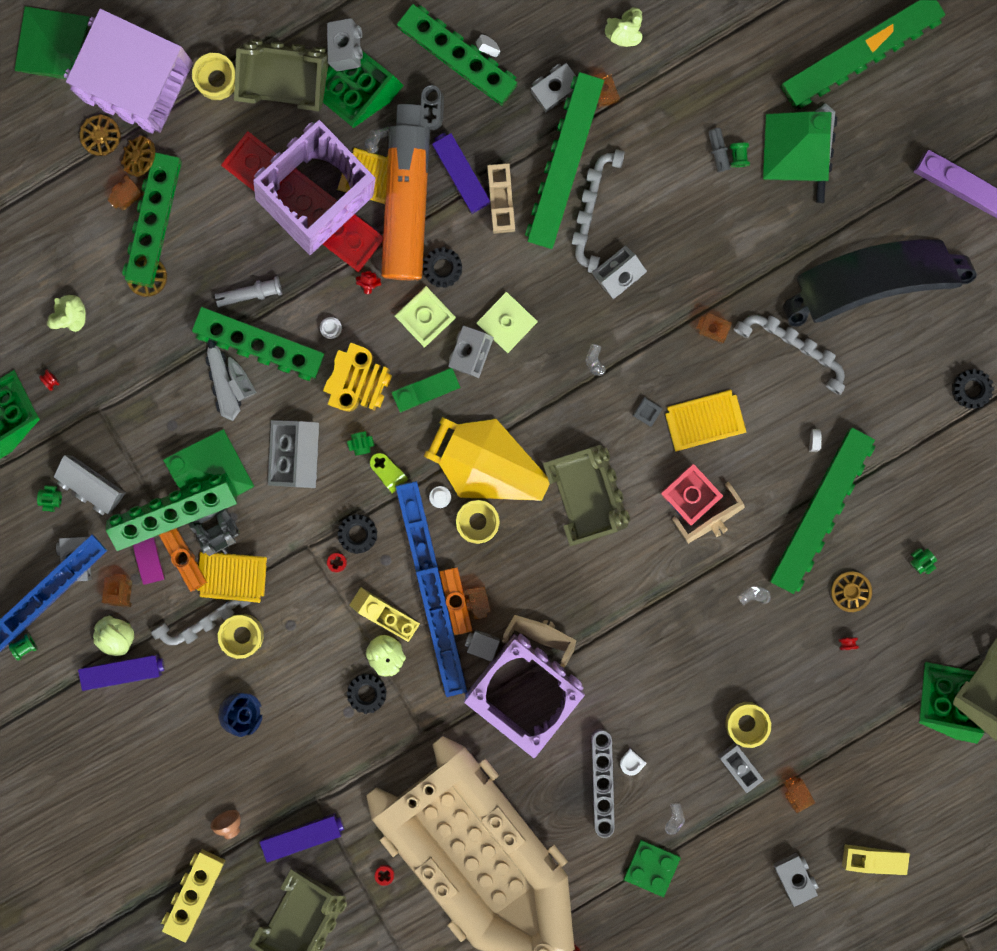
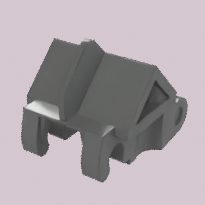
(217, 537)

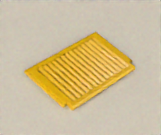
(377, 167)
(705, 420)
(233, 576)

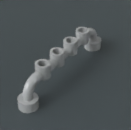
(589, 197)
(806, 347)
(205, 623)

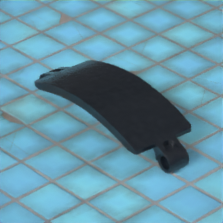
(874, 275)

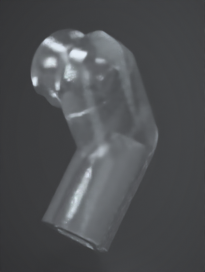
(374, 137)
(593, 362)
(755, 593)
(676, 821)

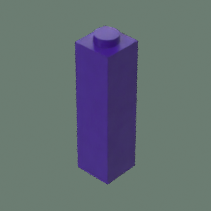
(460, 172)
(121, 672)
(302, 837)

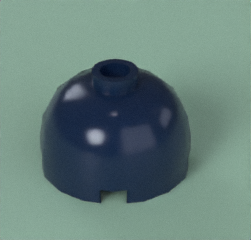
(240, 714)

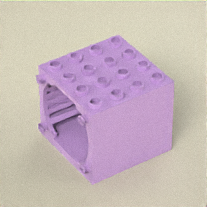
(129, 72)
(321, 144)
(572, 688)

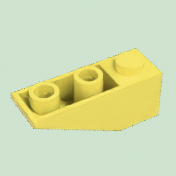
(384, 614)
(875, 860)

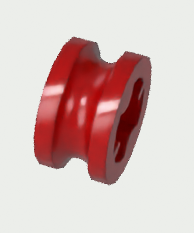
(49, 380)
(333, 557)
(848, 643)
(383, 868)

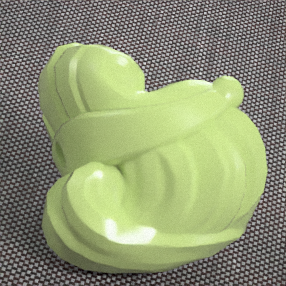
(626, 30)
(68, 313)
(113, 636)
(381, 649)

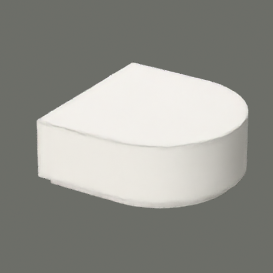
(487, 45)
(815, 440)
(631, 763)

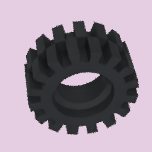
(433, 257)
(959, 389)
(367, 543)
(357, 703)

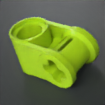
(390, 474)

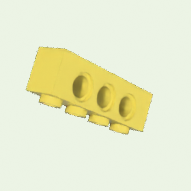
(182, 928)

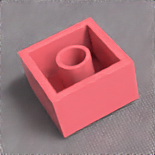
(691, 494)

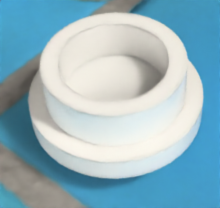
(330, 327)
(440, 497)

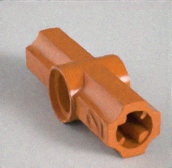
(190, 570)
(458, 615)

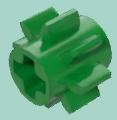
(360, 443)
(49, 498)
(923, 561)

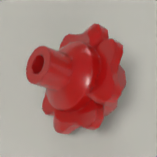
(368, 281)

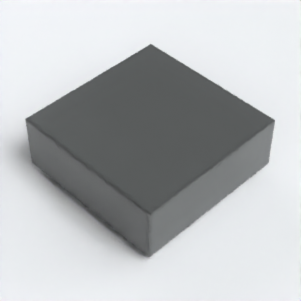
(647, 412)

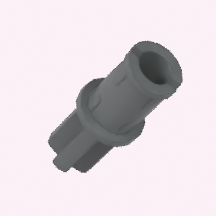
(719, 150)

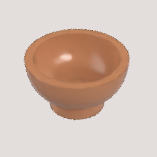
(227, 824)

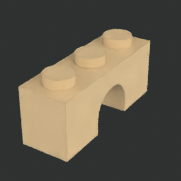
(501, 198)

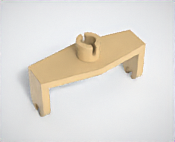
(715, 522)
(543, 634)

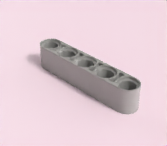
(603, 793)

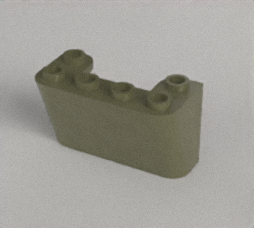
(281, 74)
(588, 494)
(979, 696)
(302, 918)

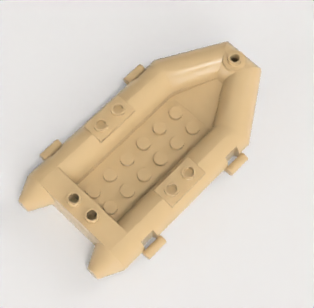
(477, 856)

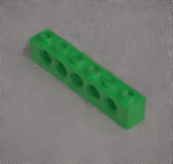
(409, 26)
(146, 275)
(207, 319)
(164, 521)

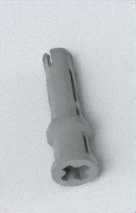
(259, 290)

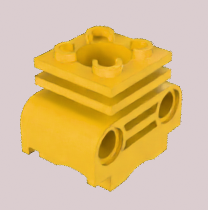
(356, 380)

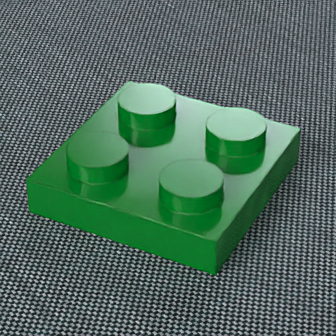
(652, 868)

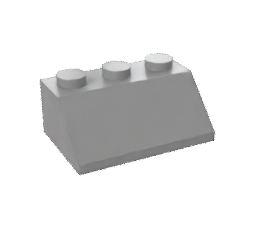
(293, 454)
(88, 485)

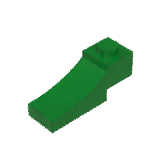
(425, 390)

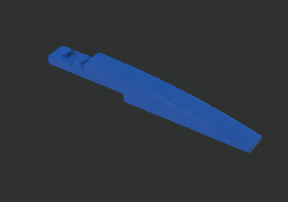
(431, 588)
(49, 590)

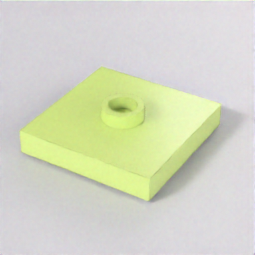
(425, 316)
(507, 322)

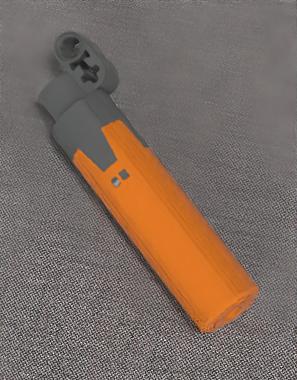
(408, 187)

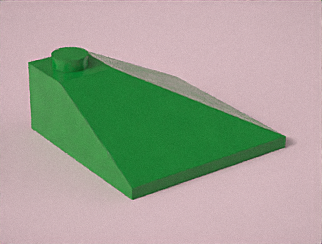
(50, 42)
(360, 91)
(797, 146)
(16, 413)
(208, 458)
(937, 697)

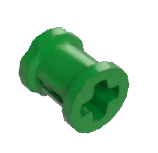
(739, 155)
(22, 646)

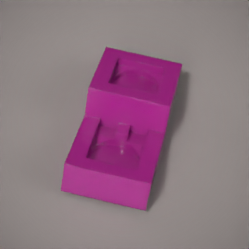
(148, 561)

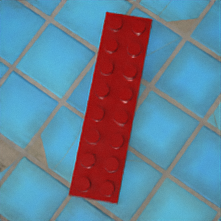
(352, 242)

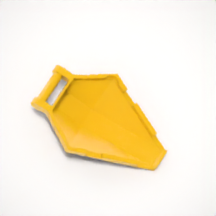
(487, 462)

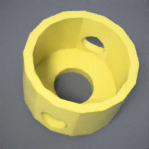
(205, 66)
(465, 528)
(230, 645)
(760, 731)

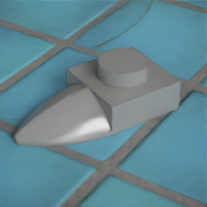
(240, 383)

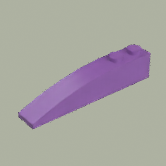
(958, 182)

